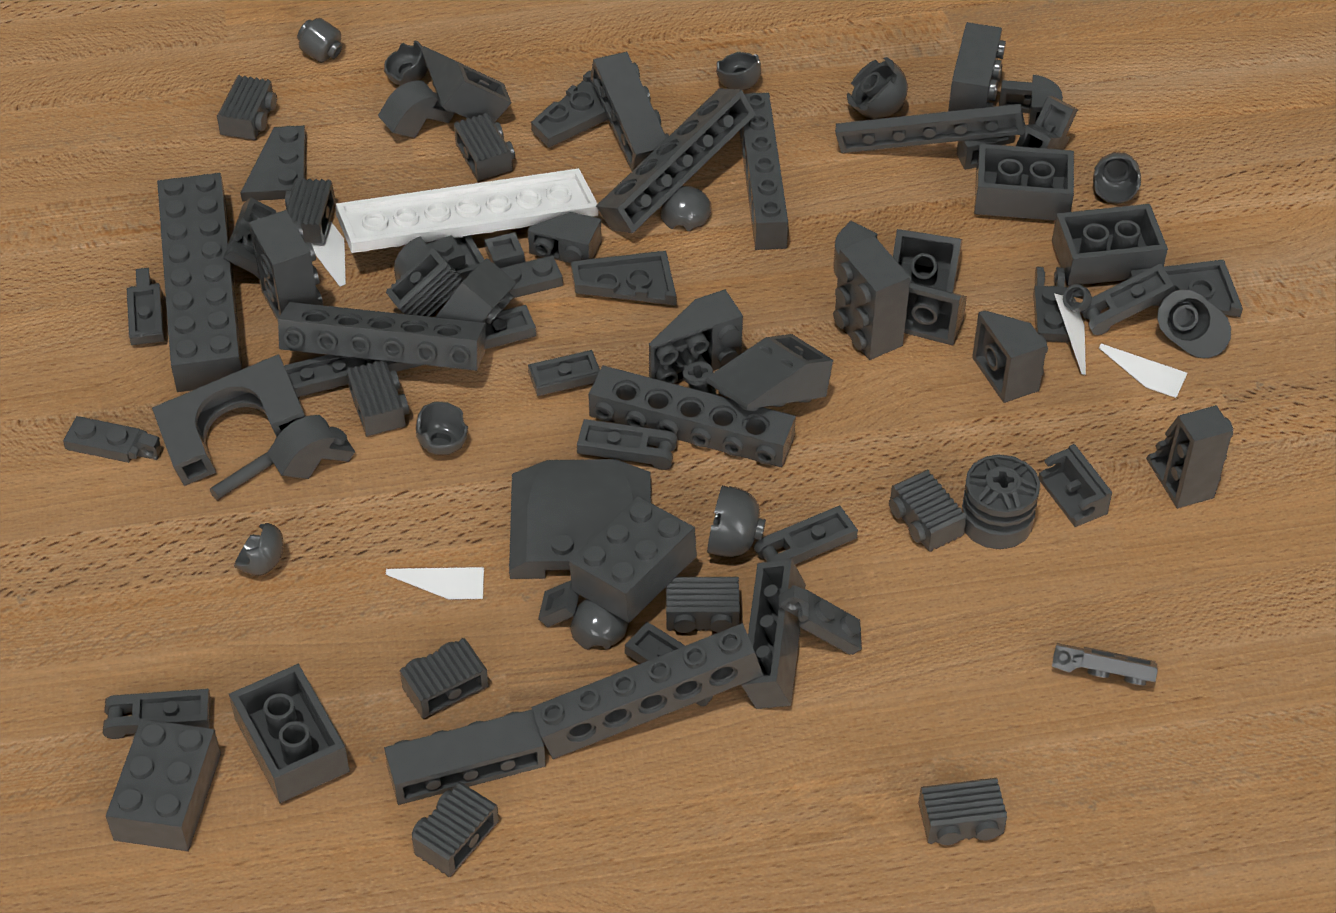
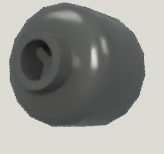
(320, 39)

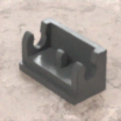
(1076, 486)

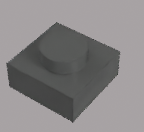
(504, 250)
(558, 604)

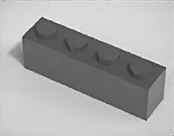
(627, 106)
(773, 635)
(465, 755)

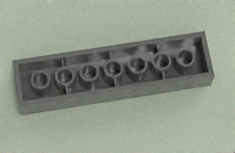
(198, 281)

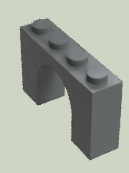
(189, 416)

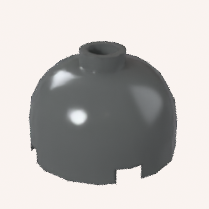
(879, 89)
(735, 523)

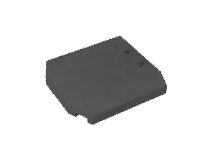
(563, 507)

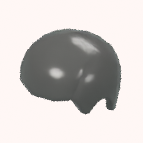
(406, 64)
(739, 70)
(1117, 177)
(686, 208)
(441, 428)
(261, 551)
(596, 626)

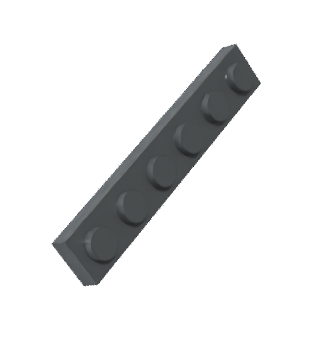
(930, 128)

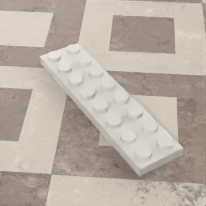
(464, 210)

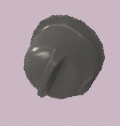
(1194, 323)

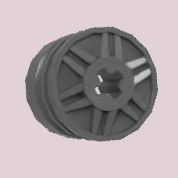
(1000, 501)

